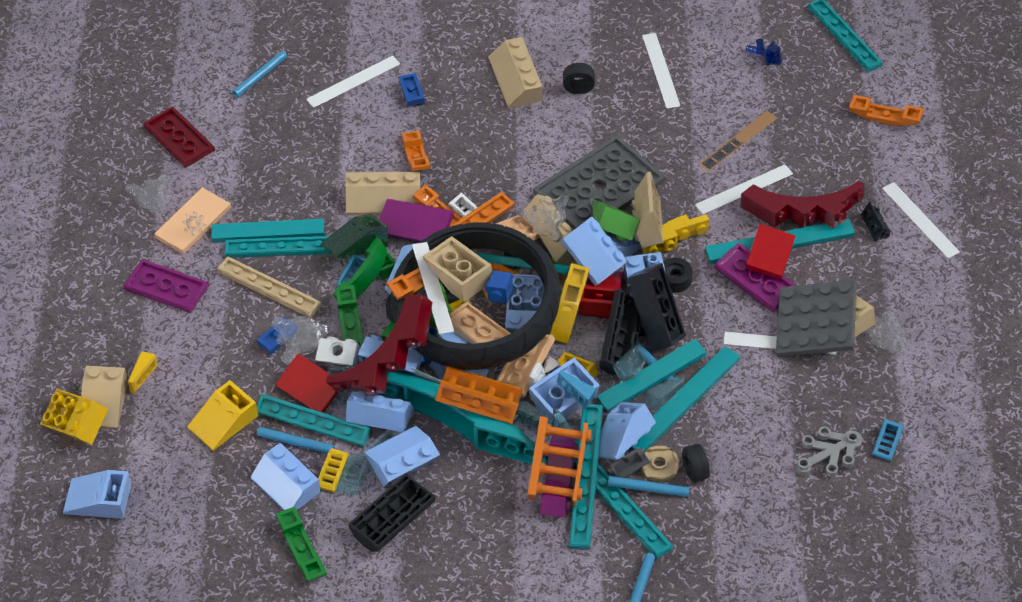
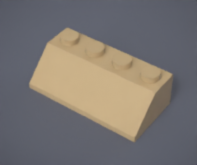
(516, 73)
(369, 190)
(648, 209)
(557, 250)

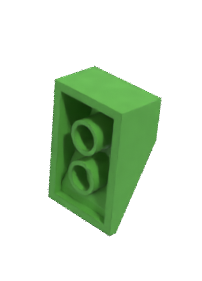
(615, 221)

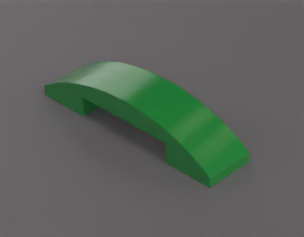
(369, 269)
(349, 313)
(300, 545)

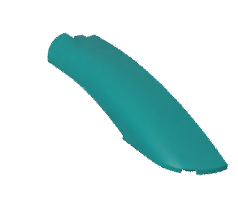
(483, 431)

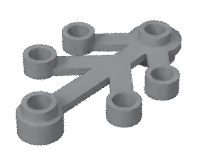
(829, 450)

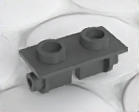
(629, 464)

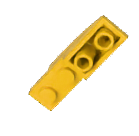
(679, 229)
(569, 302)

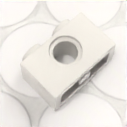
(327, 350)

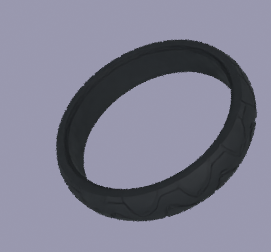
(508, 348)

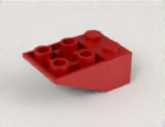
(598, 299)

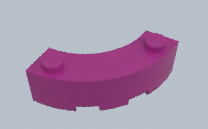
(555, 504)

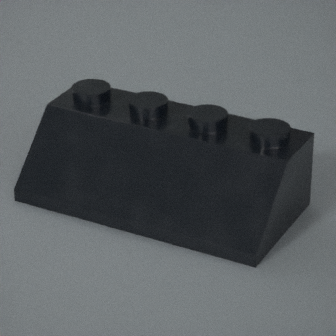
(656, 307)

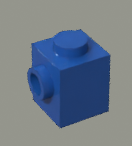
(499, 286)

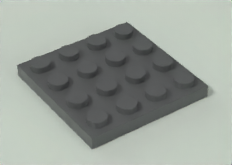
(816, 318)

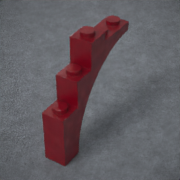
(827, 208)
(392, 354)

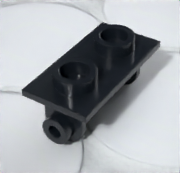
(874, 222)

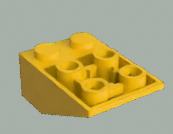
(223, 415)
(74, 416)

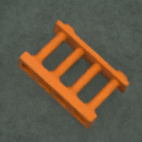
(479, 394)
(540, 468)

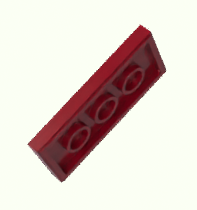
(179, 137)

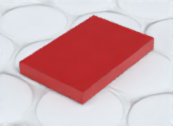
(770, 251)
(307, 384)

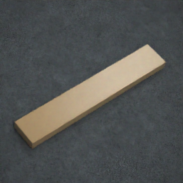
(269, 287)

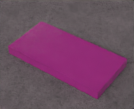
(413, 220)
(757, 285)
(166, 286)

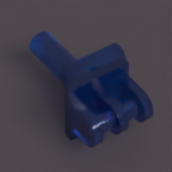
(772, 53)

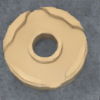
(664, 472)

